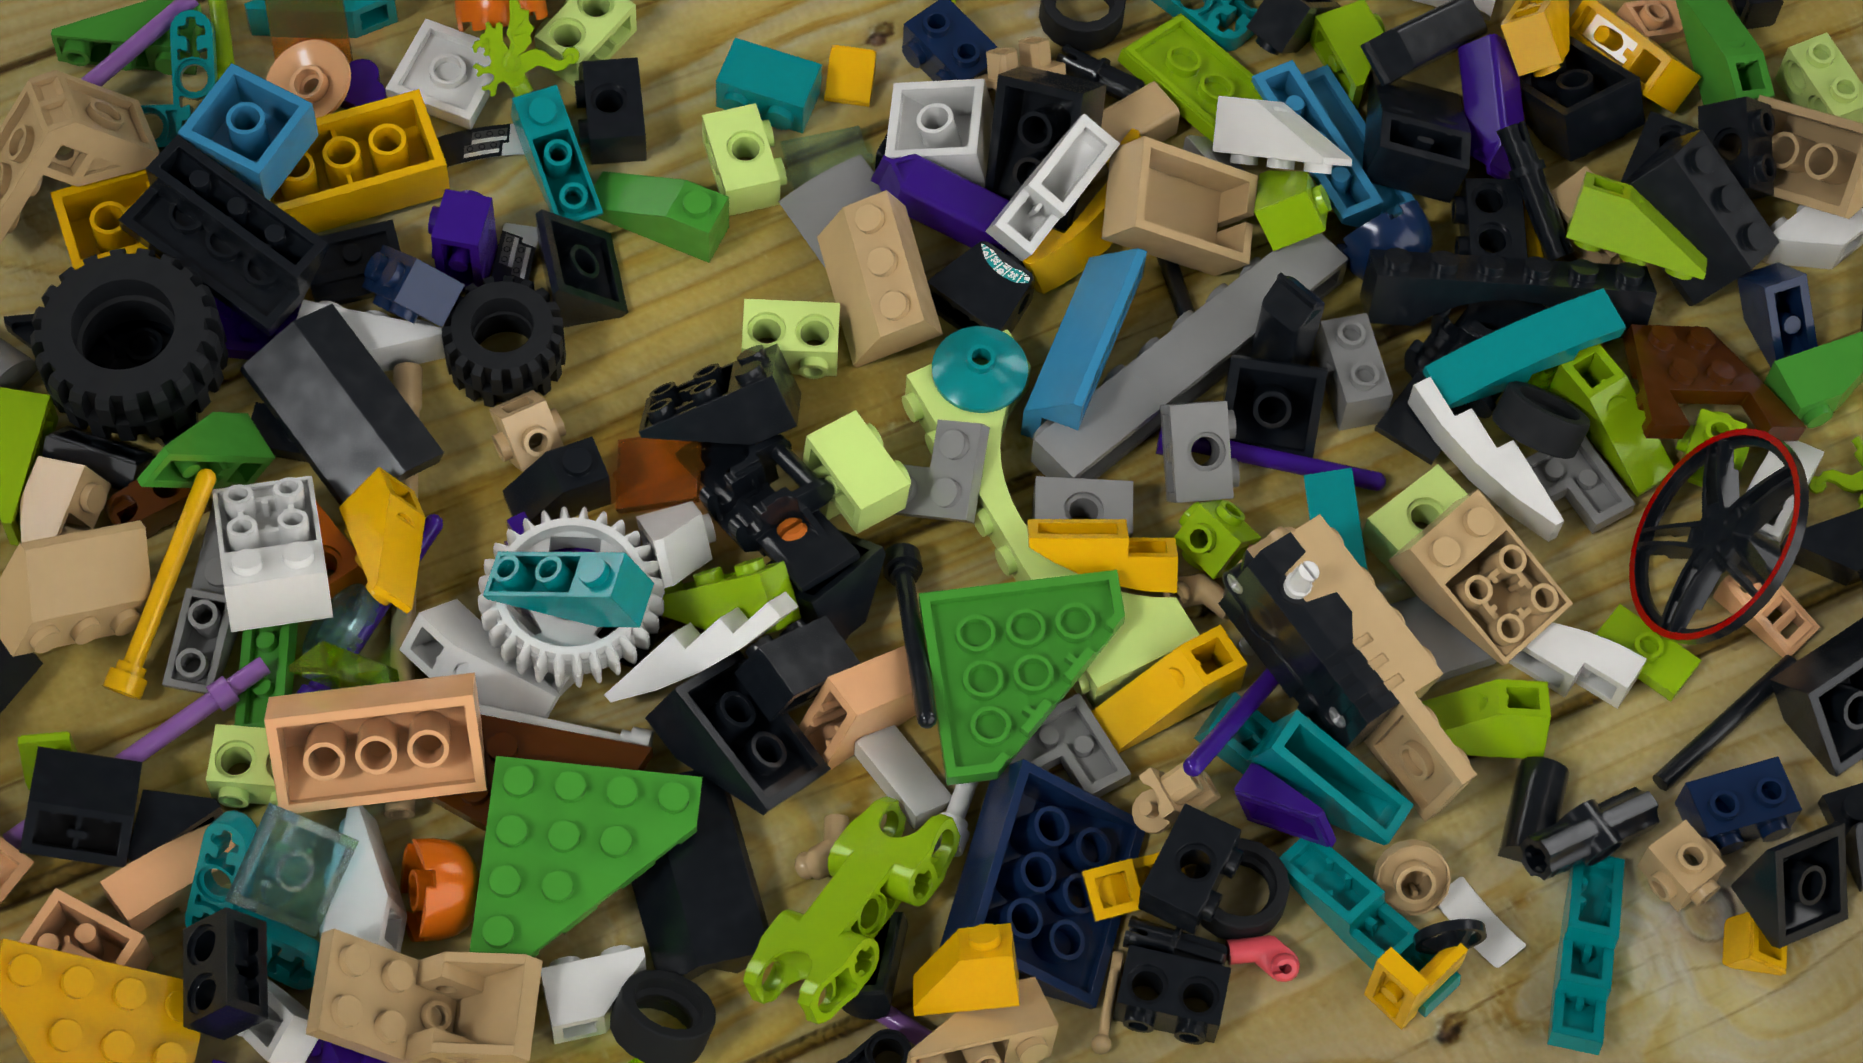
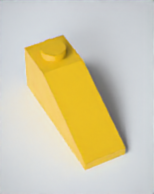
(1537, 35)
(1661, 74)

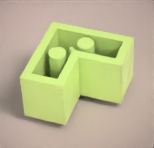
(863, 474)

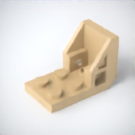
(59, 110)
(423, 1009)

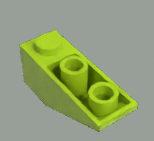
(1622, 221)
(1609, 401)
(717, 593)
(1496, 718)

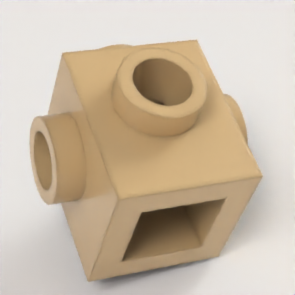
(526, 429)
(1683, 867)

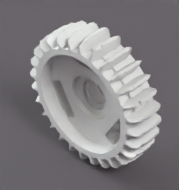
(564, 644)

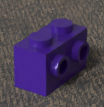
(464, 236)

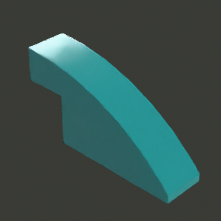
(1316, 768)

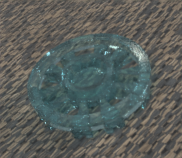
(352, 611)

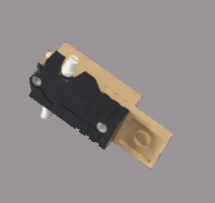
(1345, 656)

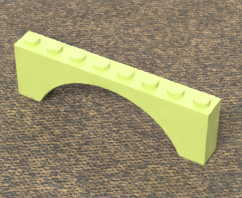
(1150, 624)

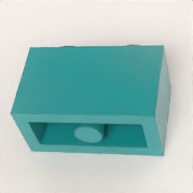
(776, 81)

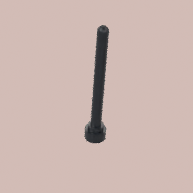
(902, 569)

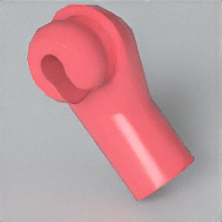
(1266, 953)

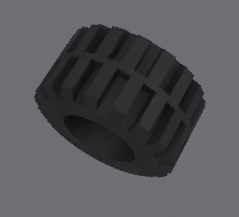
(497, 309)

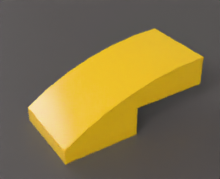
(1117, 886)

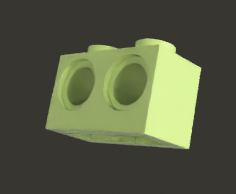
(593, 36)
(1821, 79)
(791, 326)
(240, 745)

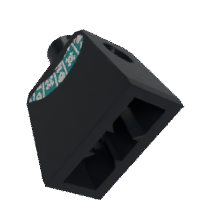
(983, 289)

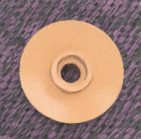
(313, 65)

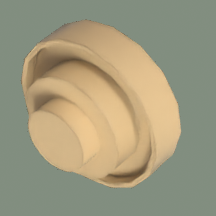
(1412, 877)

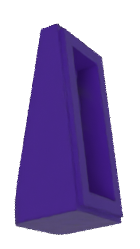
(1281, 807)

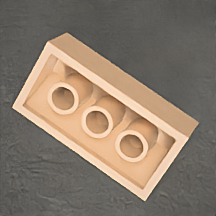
(376, 743)

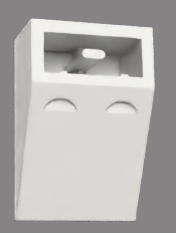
(271, 553)

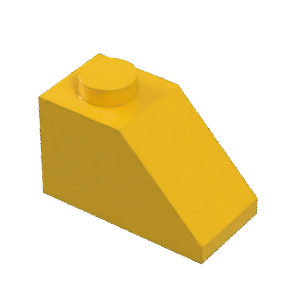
(969, 973)

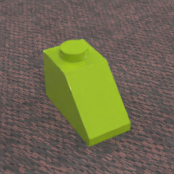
(1337, 42)
(1290, 207)

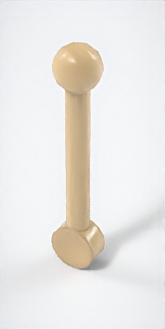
(1101, 1043)

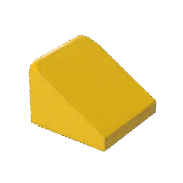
(850, 75)
(1749, 949)

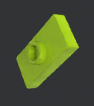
(1667, 662)

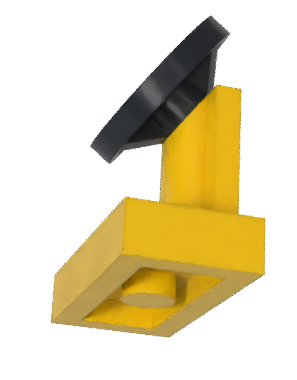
(1402, 989)

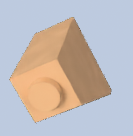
(859, 704)

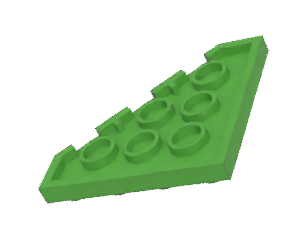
(1008, 659)
(567, 842)

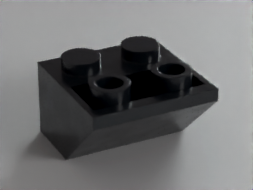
(81, 807)

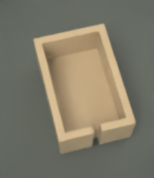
(1175, 203)

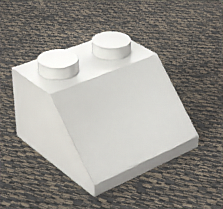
(944, 124)

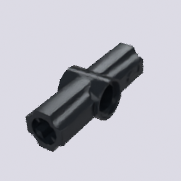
(1589, 833)

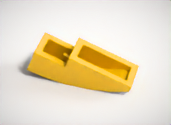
(1105, 546)

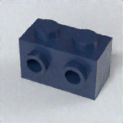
(946, 43)
(410, 287)
(1741, 805)

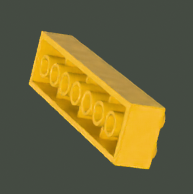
(356, 169)

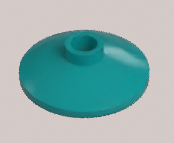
(978, 386)

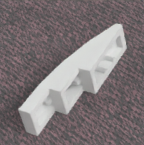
(1497, 472)
(689, 652)

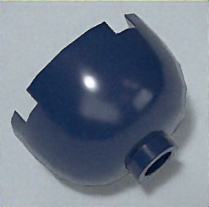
(1406, 231)

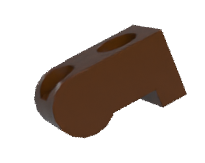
(151, 505)

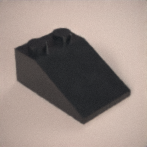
(1582, 103)
(1029, 119)
(728, 739)

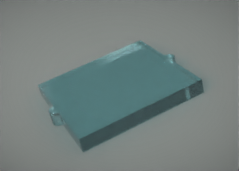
(819, 152)

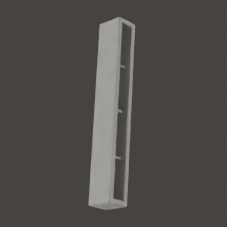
(1180, 363)

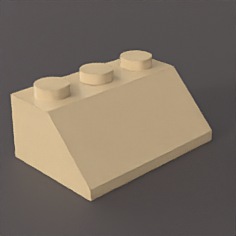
(1817, 158)
(878, 279)
(74, 588)

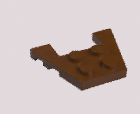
(1697, 368)

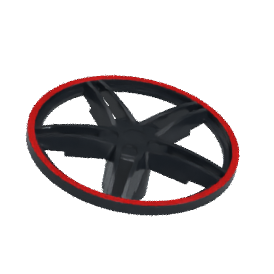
(1724, 537)

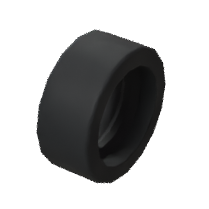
(1081, 35)
(1541, 420)
(1275, 873)
(670, 994)

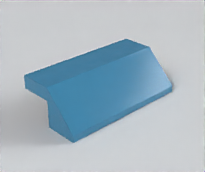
(1326, 107)
(1084, 340)

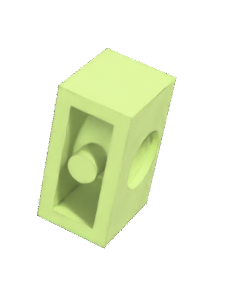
(741, 134)
(1422, 501)

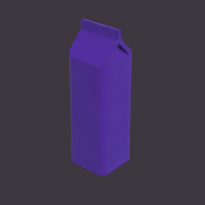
(1490, 99)
(941, 198)

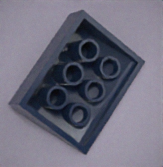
(1027, 872)

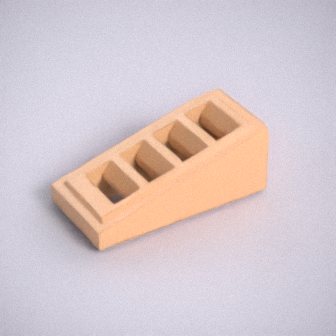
(1733, 599)

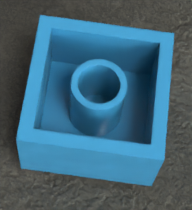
(252, 129)

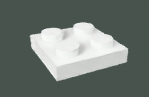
(443, 71)

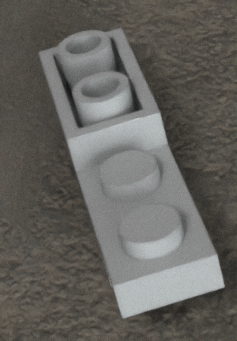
(203, 627)

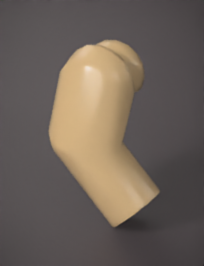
(1199, 590)
(815, 861)

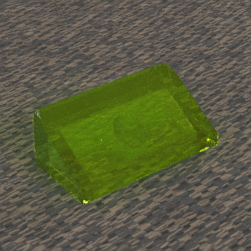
(341, 668)

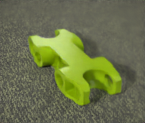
(836, 935)

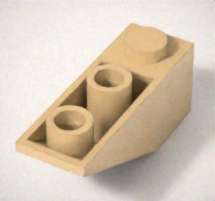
(60, 499)
(995, 1034)

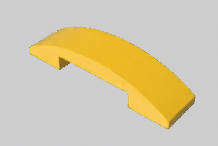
(1066, 254)

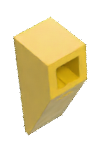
(387, 533)
(1173, 689)

